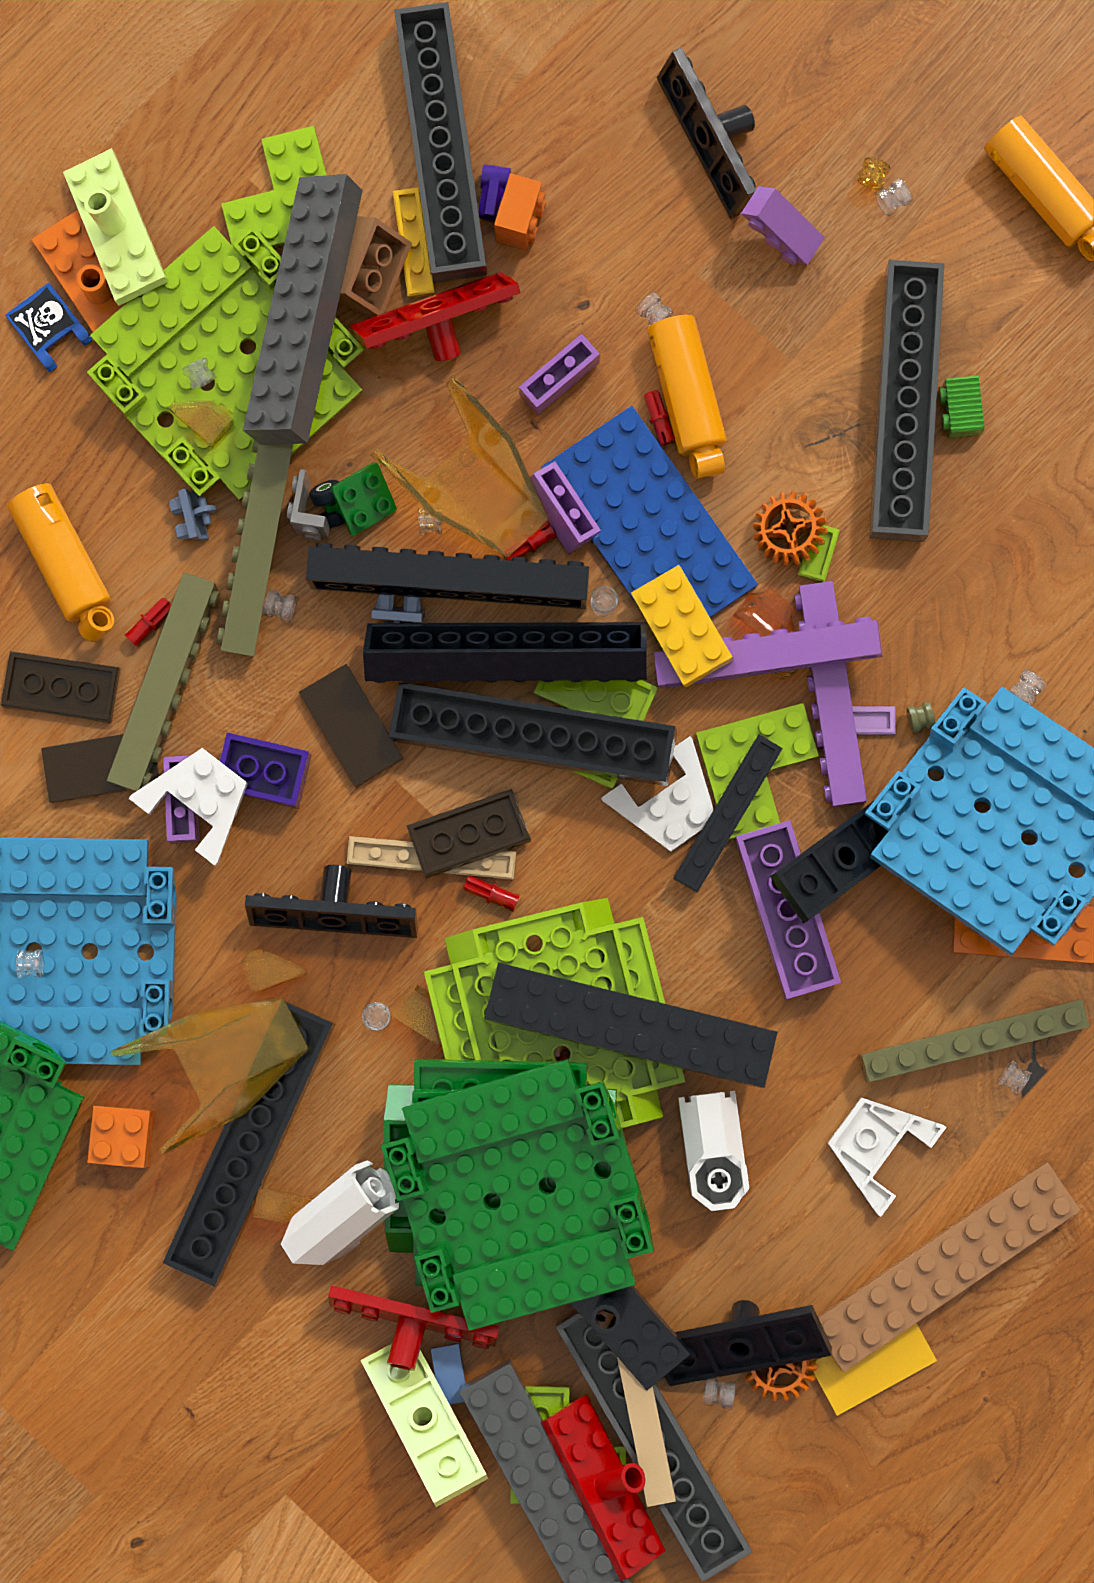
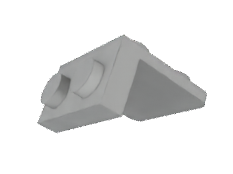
(310, 525)

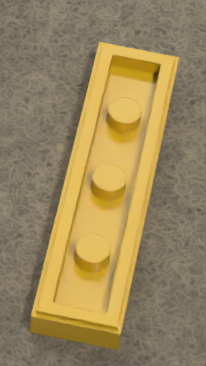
(412, 227)

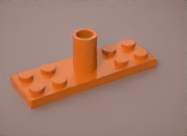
(77, 268)
(1074, 947)

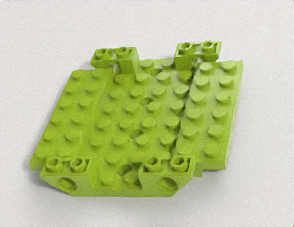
(207, 309)
(578, 946)

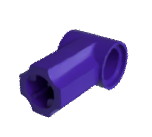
(493, 186)

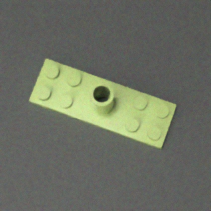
(115, 227)
(426, 1426)

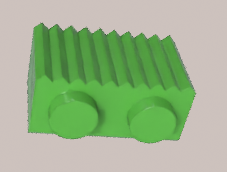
(962, 407)

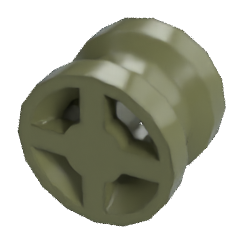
(920, 717)

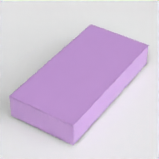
(874, 720)

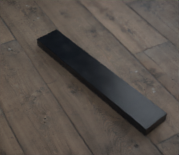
(727, 813)

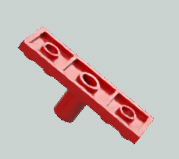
(436, 315)
(410, 1324)
(604, 1486)

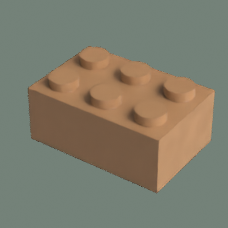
(372, 266)

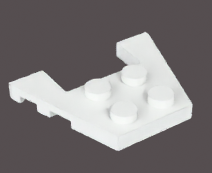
(206, 789)
(676, 811)
(868, 1139)

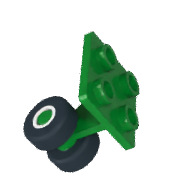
(356, 500)

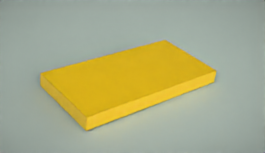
(876, 1372)

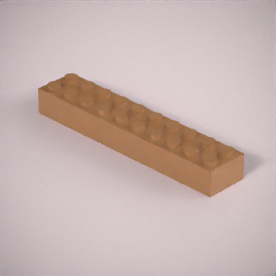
(946, 1265)

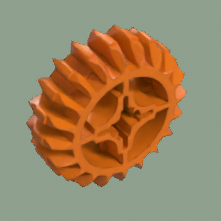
(801, 525)
(792, 1368)

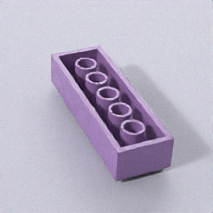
(796, 948)

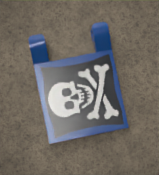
(45, 321)

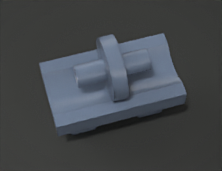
(196, 515)
(385, 608)

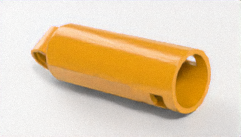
(1045, 183)
(689, 393)
(62, 560)

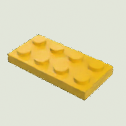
(682, 626)

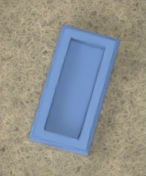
(449, 1371)

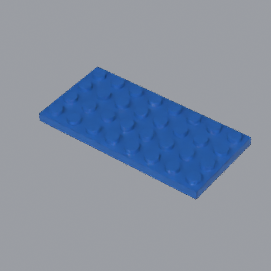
(650, 514)

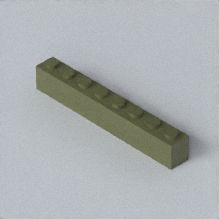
(255, 549)
(163, 683)
(974, 1040)

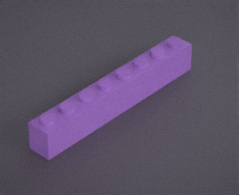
(787, 651)
(832, 706)

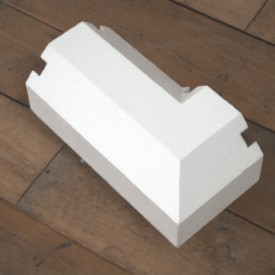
(714, 1149)
(340, 1216)

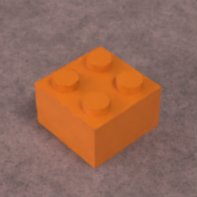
(519, 211)
(121, 1136)

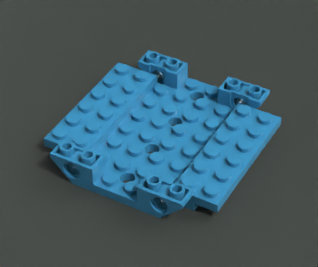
(973, 861)
(77, 896)

